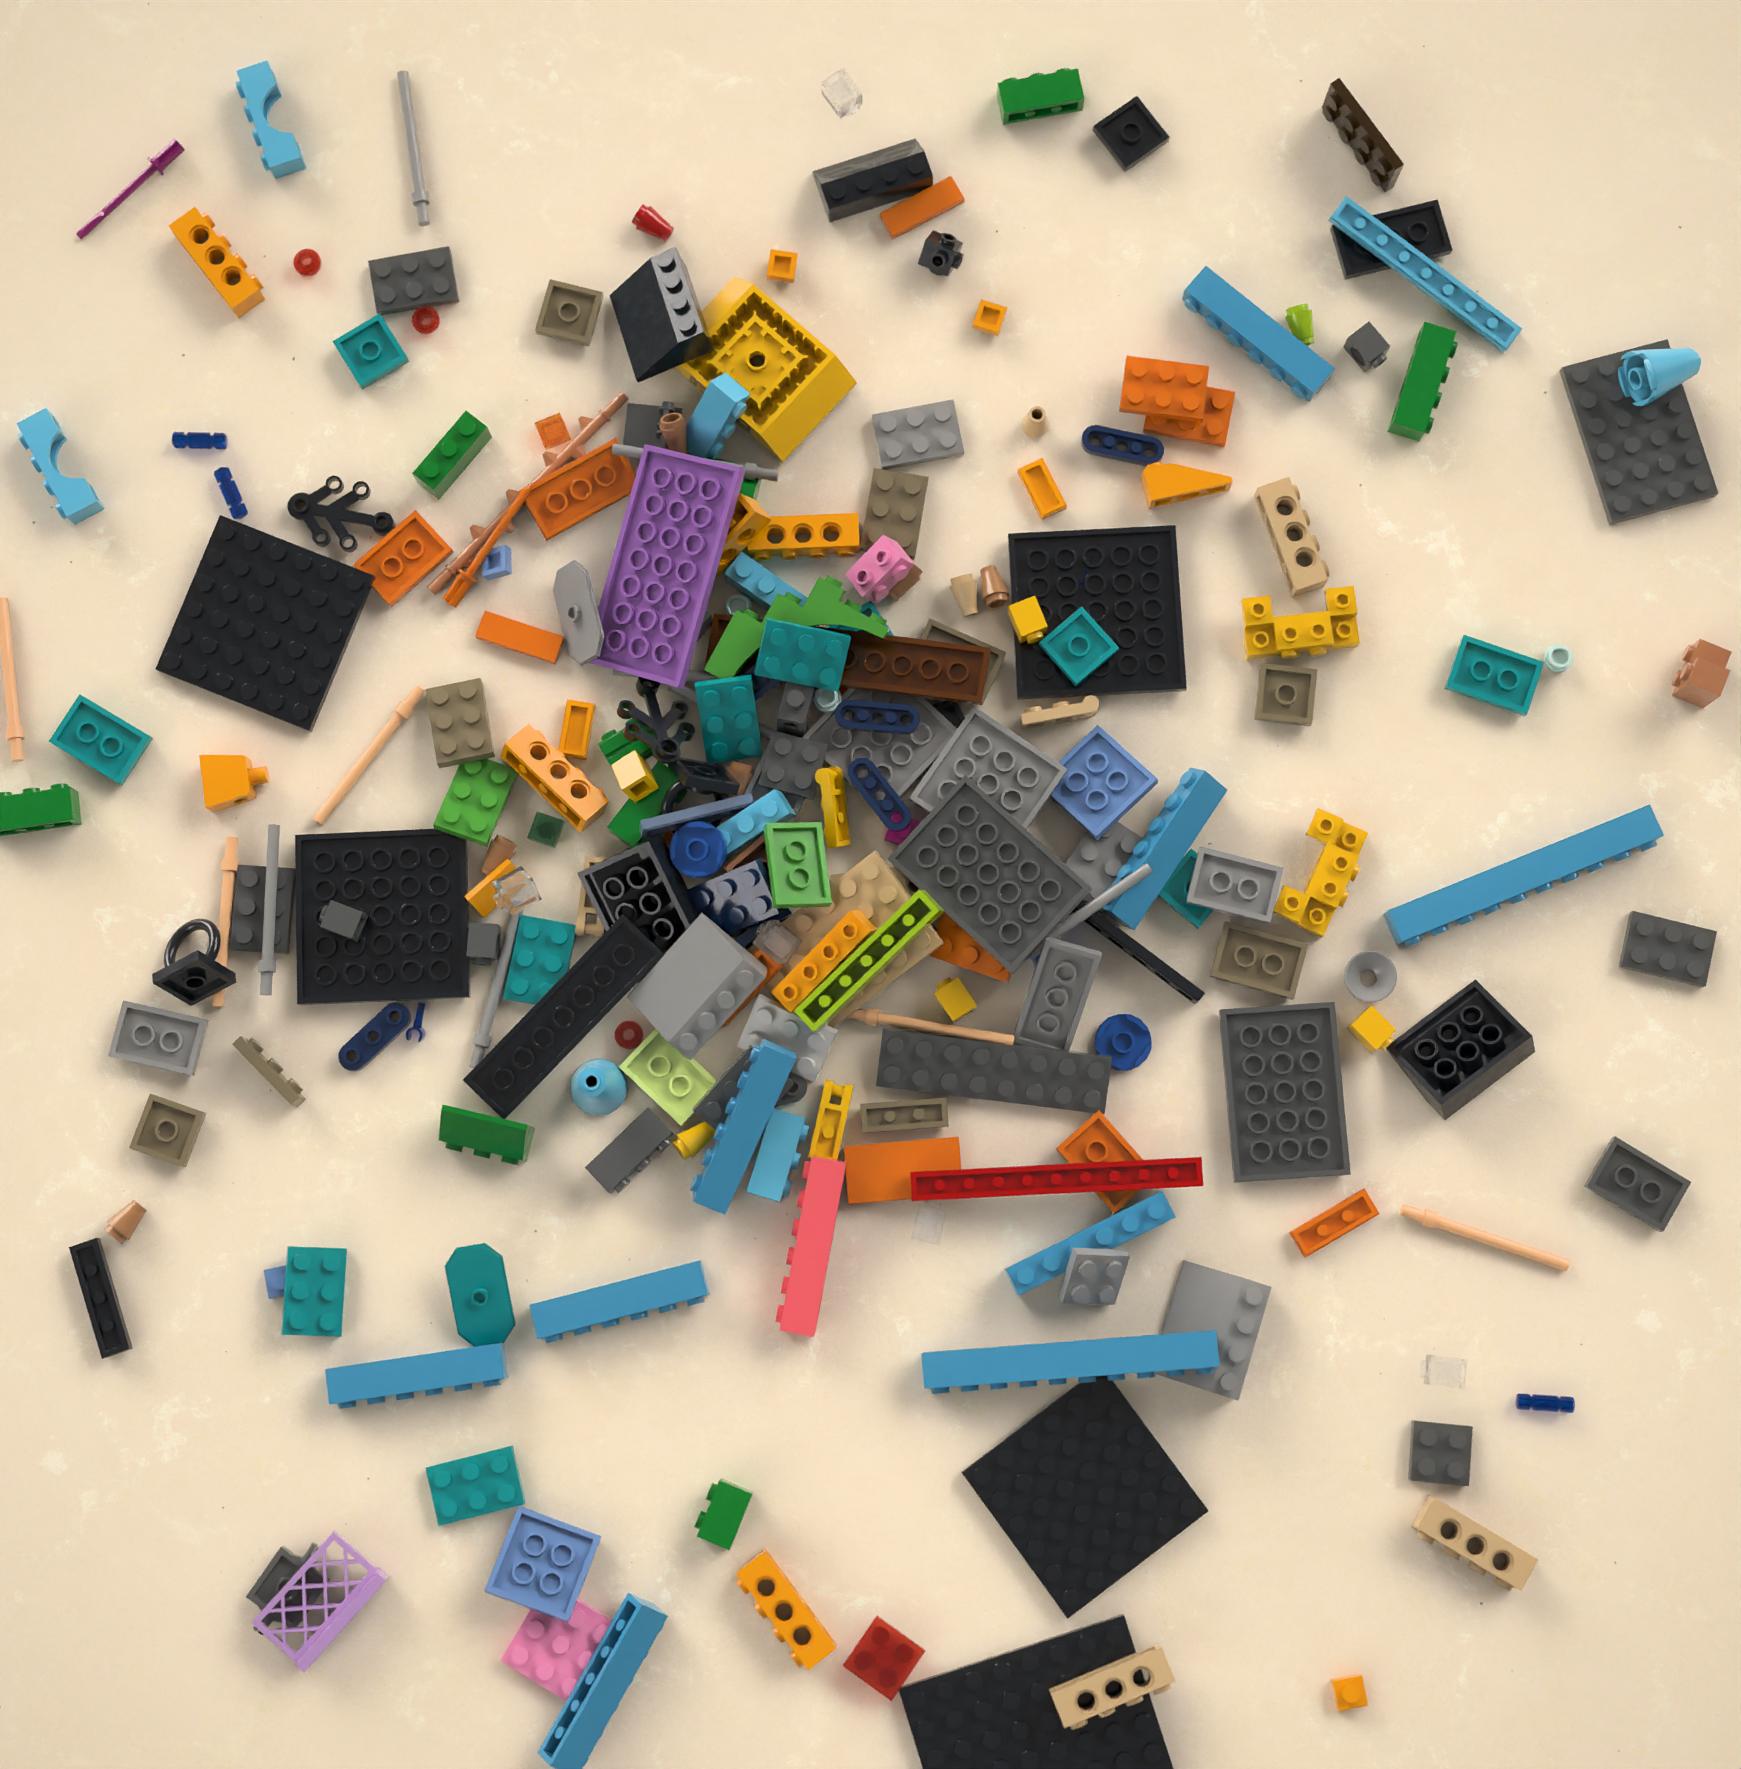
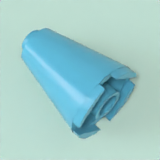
(1655, 372)
(607, 1093)

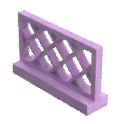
(341, 1615)

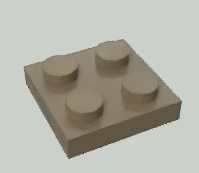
(569, 312)
(1285, 694)
(167, 1130)

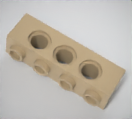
(1298, 578)
(1517, 1563)
(1094, 1682)

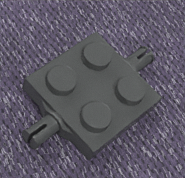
(274, 1578)

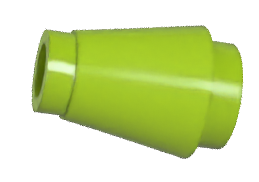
(1301, 323)

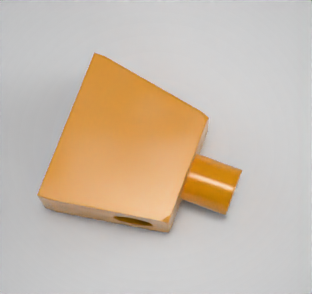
(229, 780)

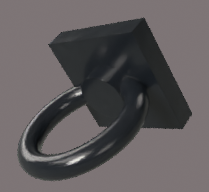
(700, 778)
(198, 973)

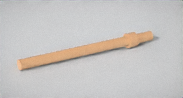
(402, 711)
(14, 732)
(229, 866)
(875, 1017)
(1431, 1219)

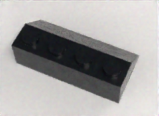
(873, 179)

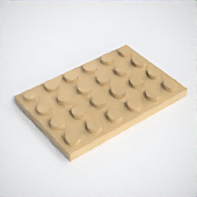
(878, 896)

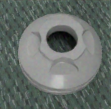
(1381, 967)

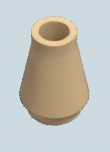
(1033, 427)
(965, 593)

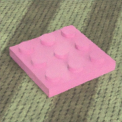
(554, 1650)

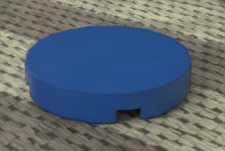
(698, 849)
(1125, 1040)

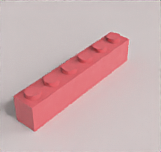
(812, 1245)

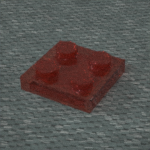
(884, 1657)

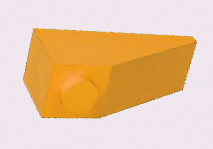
(1178, 483)

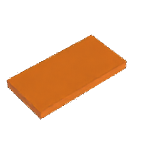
(580, 490)
(883, 1169)

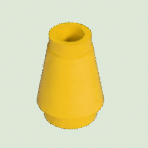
(693, 1140)

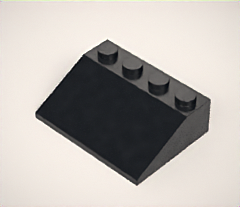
(660, 316)
(643, 888)
(1461, 1049)

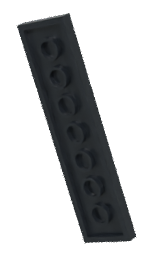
(563, 1017)

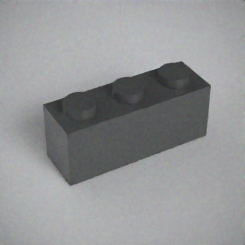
(630, 1151)

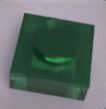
(546, 829)

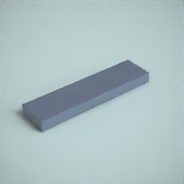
(704, 813)

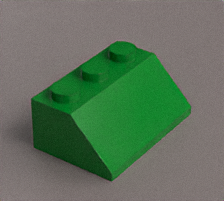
(485, 1134)

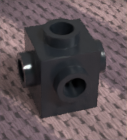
(941, 253)

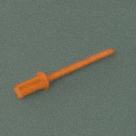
(465, 579)

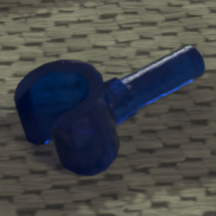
(417, 1023)

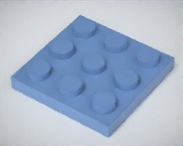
(1101, 782)
(543, 1564)

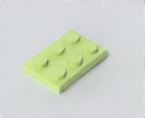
(668, 1076)

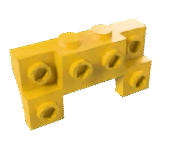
(1300, 633)
(1329, 877)

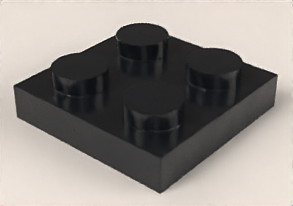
(1131, 133)

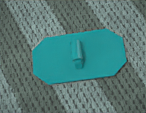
(480, 1294)

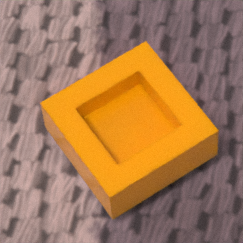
(782, 266)
(989, 317)
(1349, 1692)

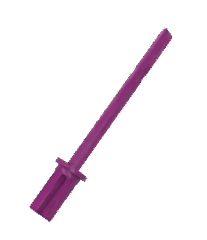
(158, 162)

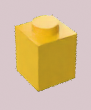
(1027, 620)
(634, 776)
(954, 999)
(1372, 1030)

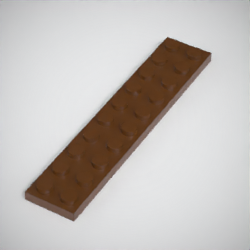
(900, 665)

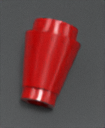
(652, 223)

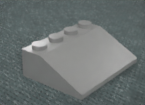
(697, 986)
(1224, 1303)

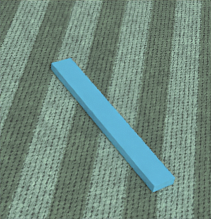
(1425, 274)

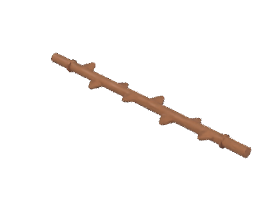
(552, 462)

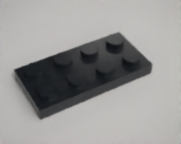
(1417, 224)

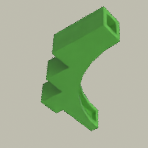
(822, 607)

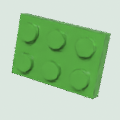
(476, 800)
(797, 865)

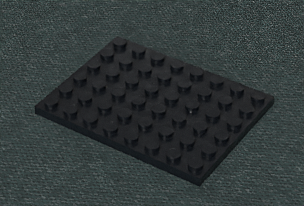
(1005, 1717)

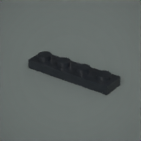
(100, 1298)

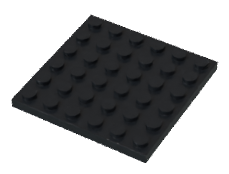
(1128, 593)
(265, 623)
(415, 923)
(1084, 1492)

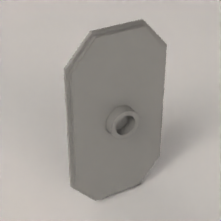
(578, 613)

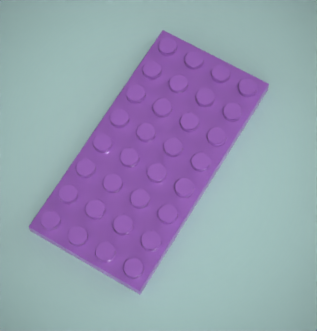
(666, 563)

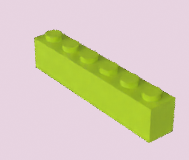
(869, 960)

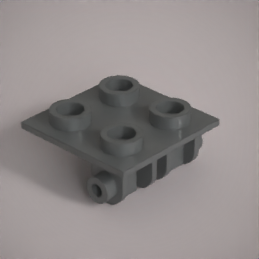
(643, 424)

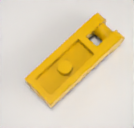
(834, 806)
(830, 1121)

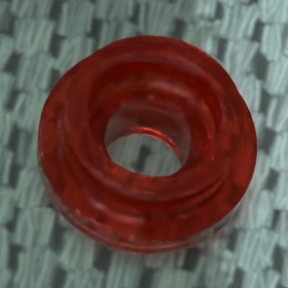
(310, 269)
(425, 312)
(635, 1041)

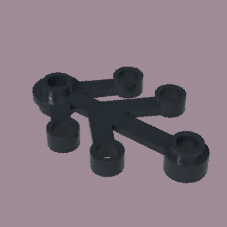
(337, 512)
(663, 748)

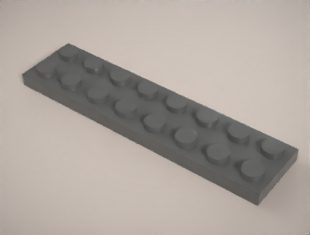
(993, 1071)

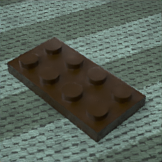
(1362, 135)

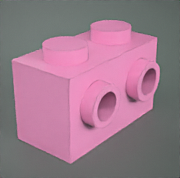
(880, 569)

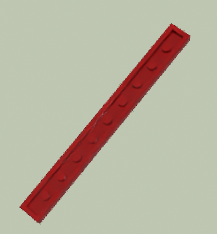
(1056, 1179)

